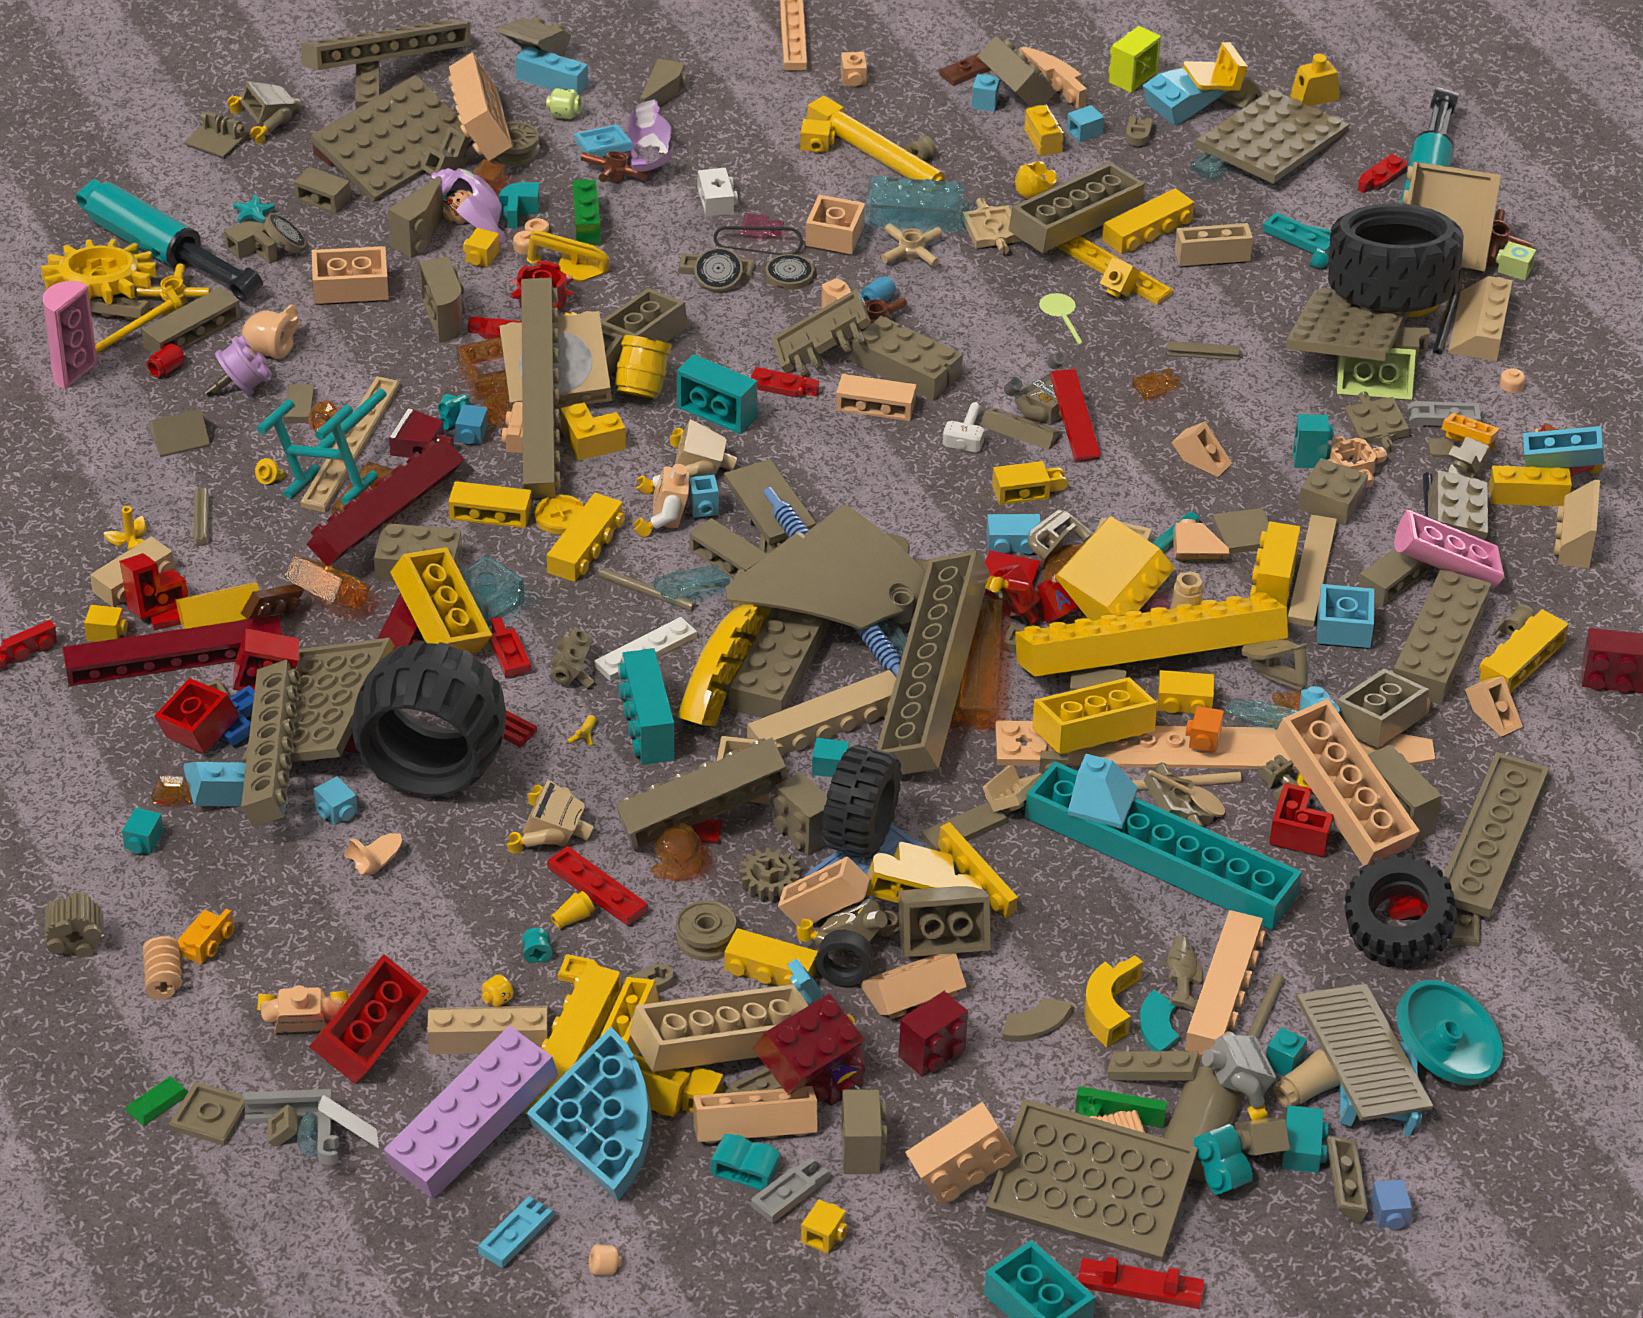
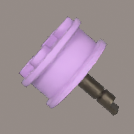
(240, 366)

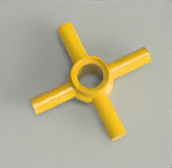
(180, 289)

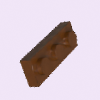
(272, 601)

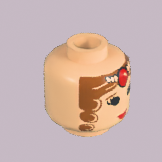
(451, 204)

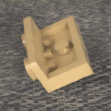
(1008, 790)

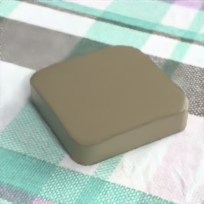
(1440, 447)

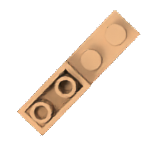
(1064, 77)

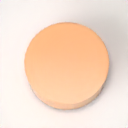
(537, 224)

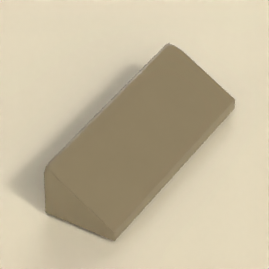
(1020, 428)
(1347, 1178)

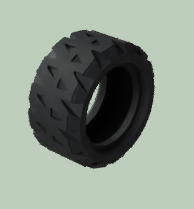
(1395, 257)

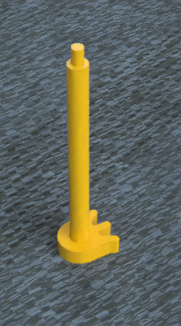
(172, 302)

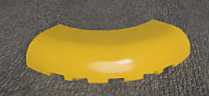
(720, 663)

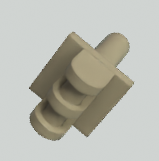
(1277, 772)

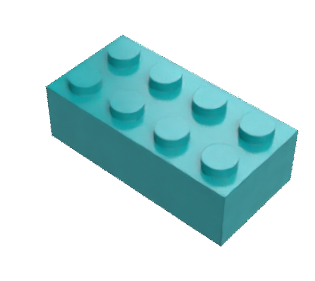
(646, 706)

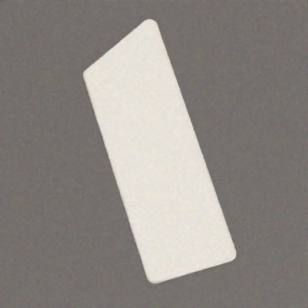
(348, 1120)

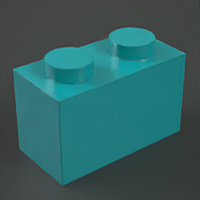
(1311, 440)
(1305, 1138)

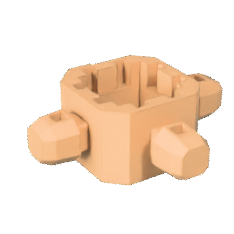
(1360, 450)

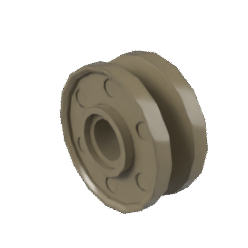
(524, 143)
(705, 929)

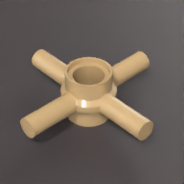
(911, 244)

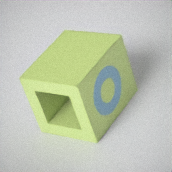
(1516, 260)

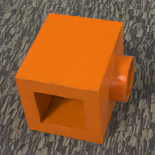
(1205, 729)

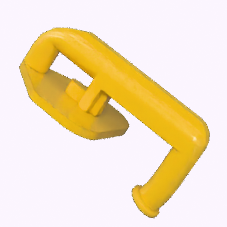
(578, 258)

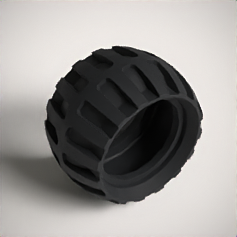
(418, 755)

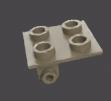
(217, 134)

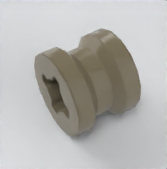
(922, 148)

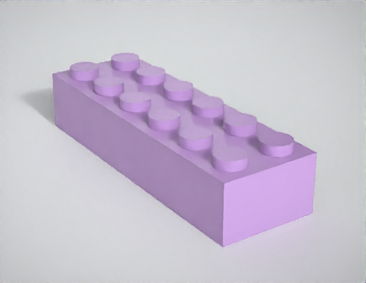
(471, 1112)

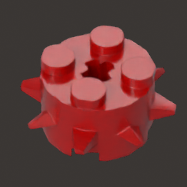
(544, 269)

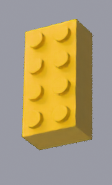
(440, 600)
(1094, 715)

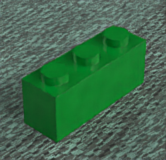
(586, 211)

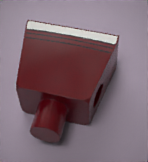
(415, 432)

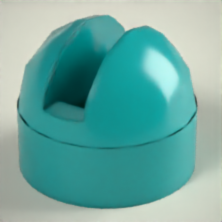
(1319, 260)

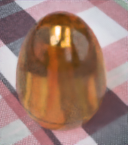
(321, 413)

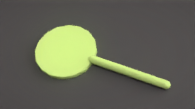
(1060, 305)

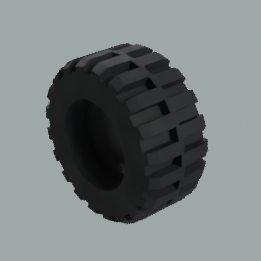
(861, 801)
(1394, 878)

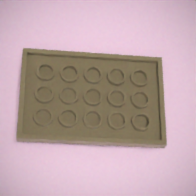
(1272, 136)
(387, 137)
(1344, 329)
(328, 695)
(1093, 1179)

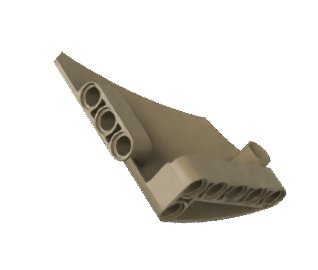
(835, 572)

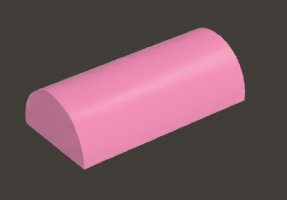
(69, 331)
(1448, 548)

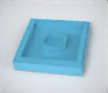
(603, 140)

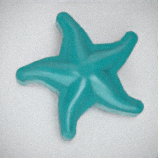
(253, 210)

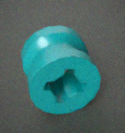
(536, 945)

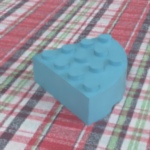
(600, 1114)

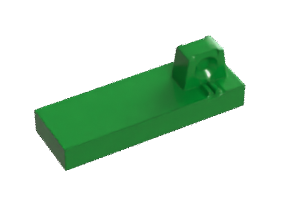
(1101, 1102)

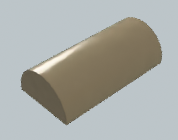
(1200, 1109)

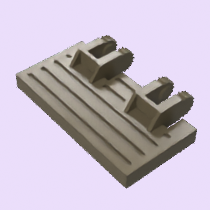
(819, 333)

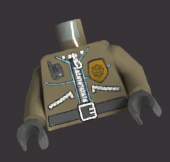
(1038, 399)

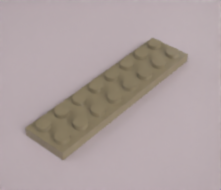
(1494, 832)

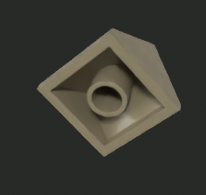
(179, 433)

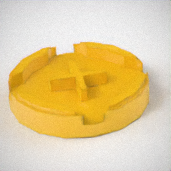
(557, 513)

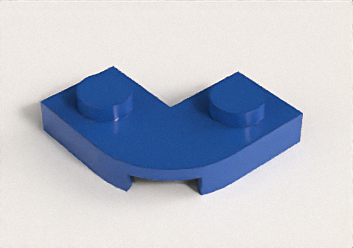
(240, 728)

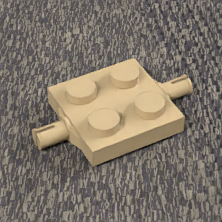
(989, 226)

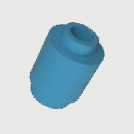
(881, 288)

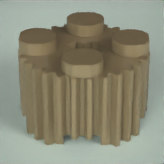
(74, 925)

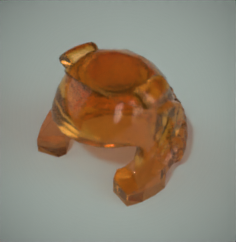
(679, 853)

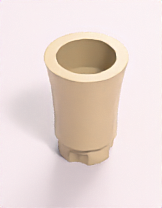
(1187, 589)
(1306, 1081)

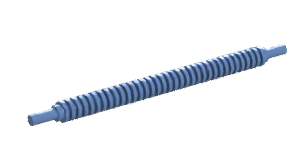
(873, 635)

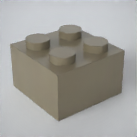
(1333, 491)
(800, 812)
(863, 1132)

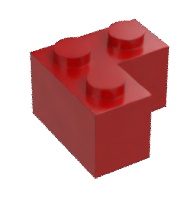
(149, 590)
(261, 650)
(1296, 825)

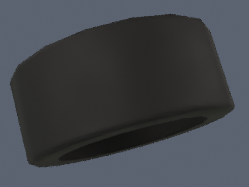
(841, 975)

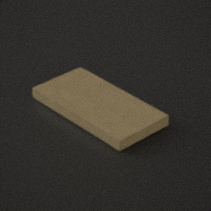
(748, 487)

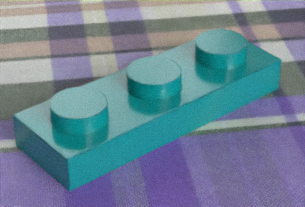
(1296, 233)

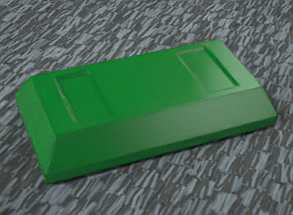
(156, 1101)

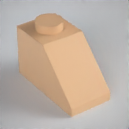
(1201, 448)
(1197, 542)
(1494, 705)

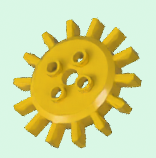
(102, 268)

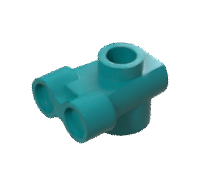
(450, 408)

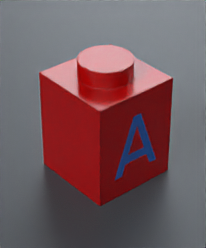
(1053, 601)

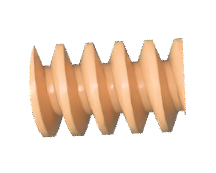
(162, 967)

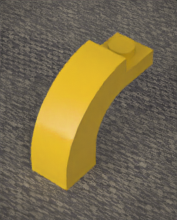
(1102, 1013)

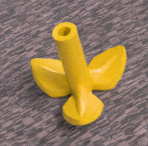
(132, 530)

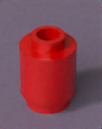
(165, 360)

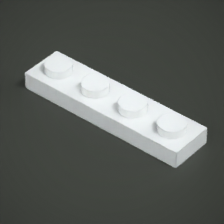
(662, 639)

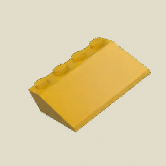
(1114, 571)

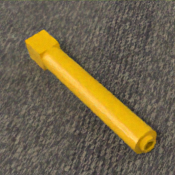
(871, 142)

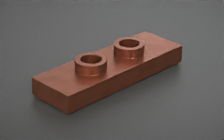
(964, 70)

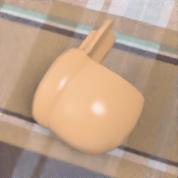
(265, 329)

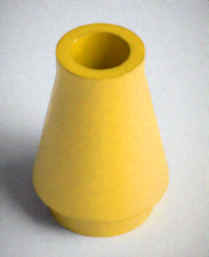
(573, 910)

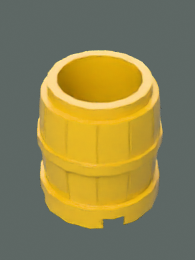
(642, 366)

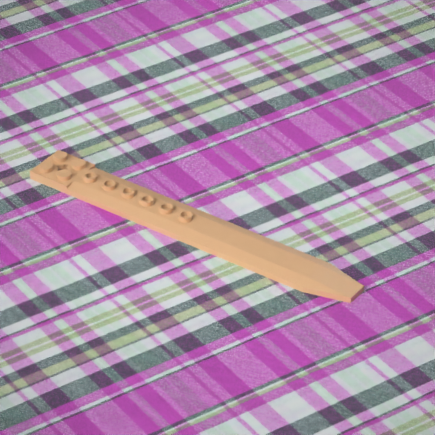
(1168, 744)

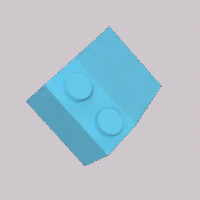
(1177, 96)

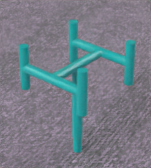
(330, 433)

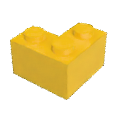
(591, 435)

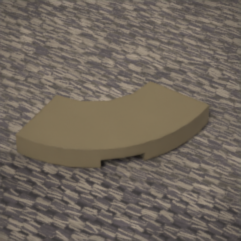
(1042, 1019)

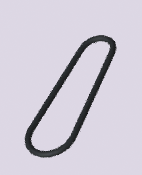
(758, 228)

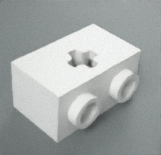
(716, 192)

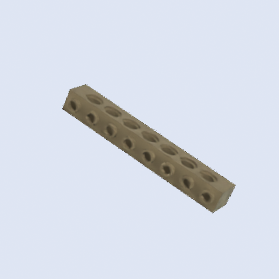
(385, 44)
(270, 743)

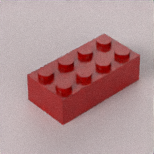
(369, 1019)

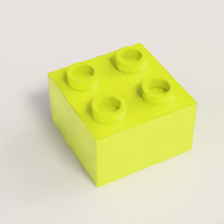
(1134, 59)

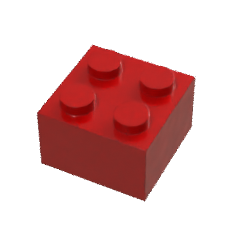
(196, 715)

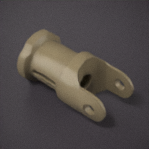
(1515, 621)

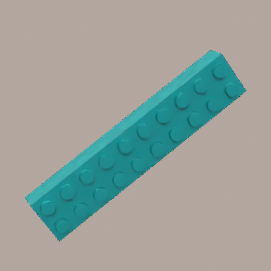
(1172, 850)

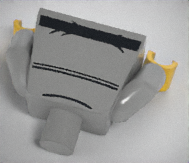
(1241, 1067)

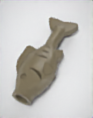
(1183, 969)

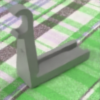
(263, 1105)

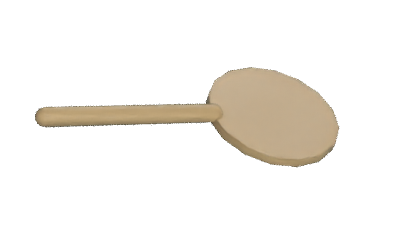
(1199, 795)

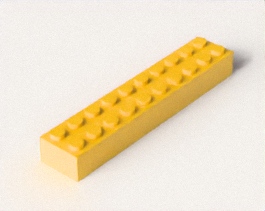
(1150, 634)

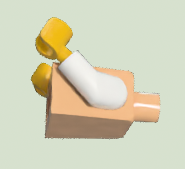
(668, 501)

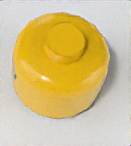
(497, 991)

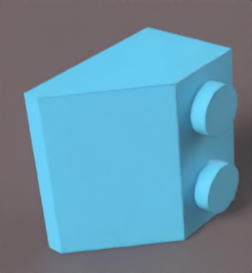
(215, 783)

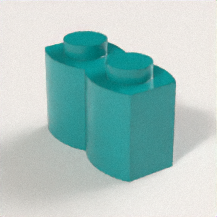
(1222, 1158)
(745, 1162)

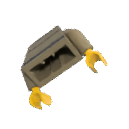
(267, 105)

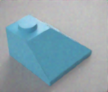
(1102, 792)

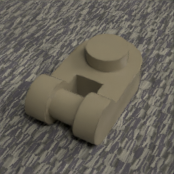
(1138, 131)

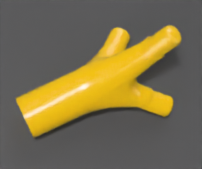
(585, 730)

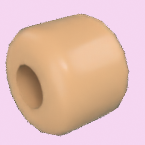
(521, 242)
(1512, 380)
(604, 1260)

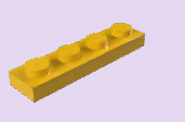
(972, 864)

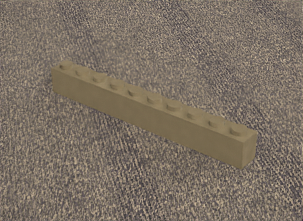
(538, 387)

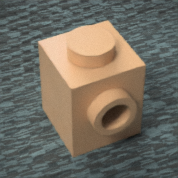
(853, 68)

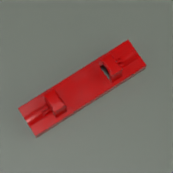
(1141, 1282)

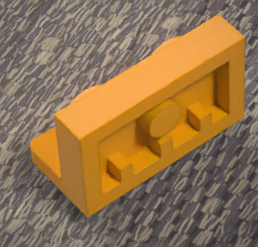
(1459, 427)
(205, 935)

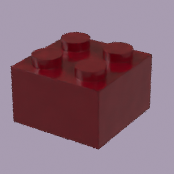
(933, 1034)

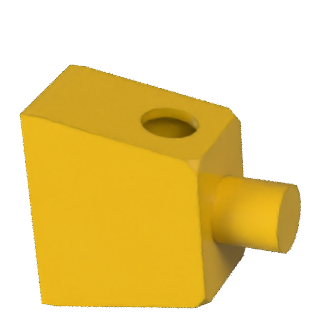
(1316, 82)

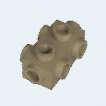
(569, 659)

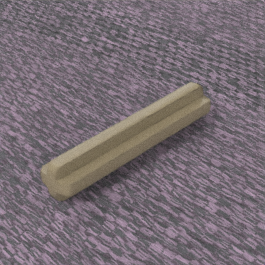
(1203, 350)
(201, 516)

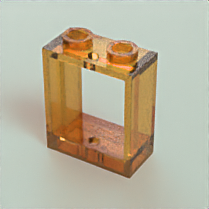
(472, 353)
(327, 582)

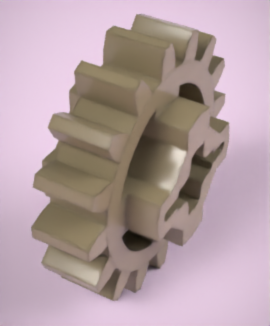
(768, 873)

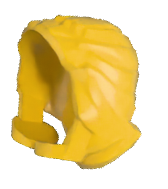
(1030, 180)

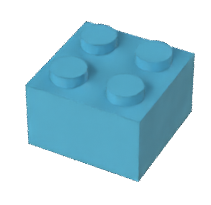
(1345, 616)

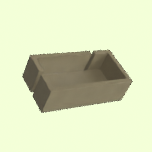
(907, 357)

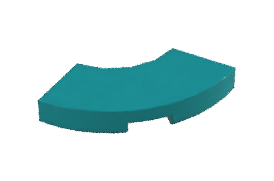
(1155, 1022)

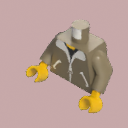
(862, 917)

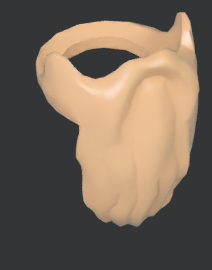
(374, 856)

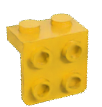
(1223, 75)

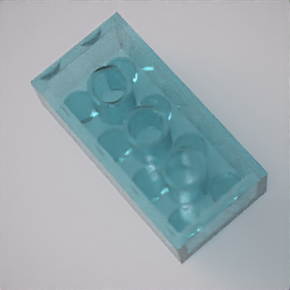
(914, 204)

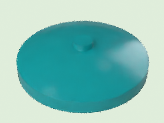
(1449, 1032)

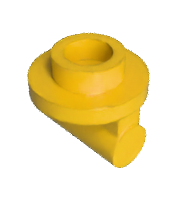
(268, 471)

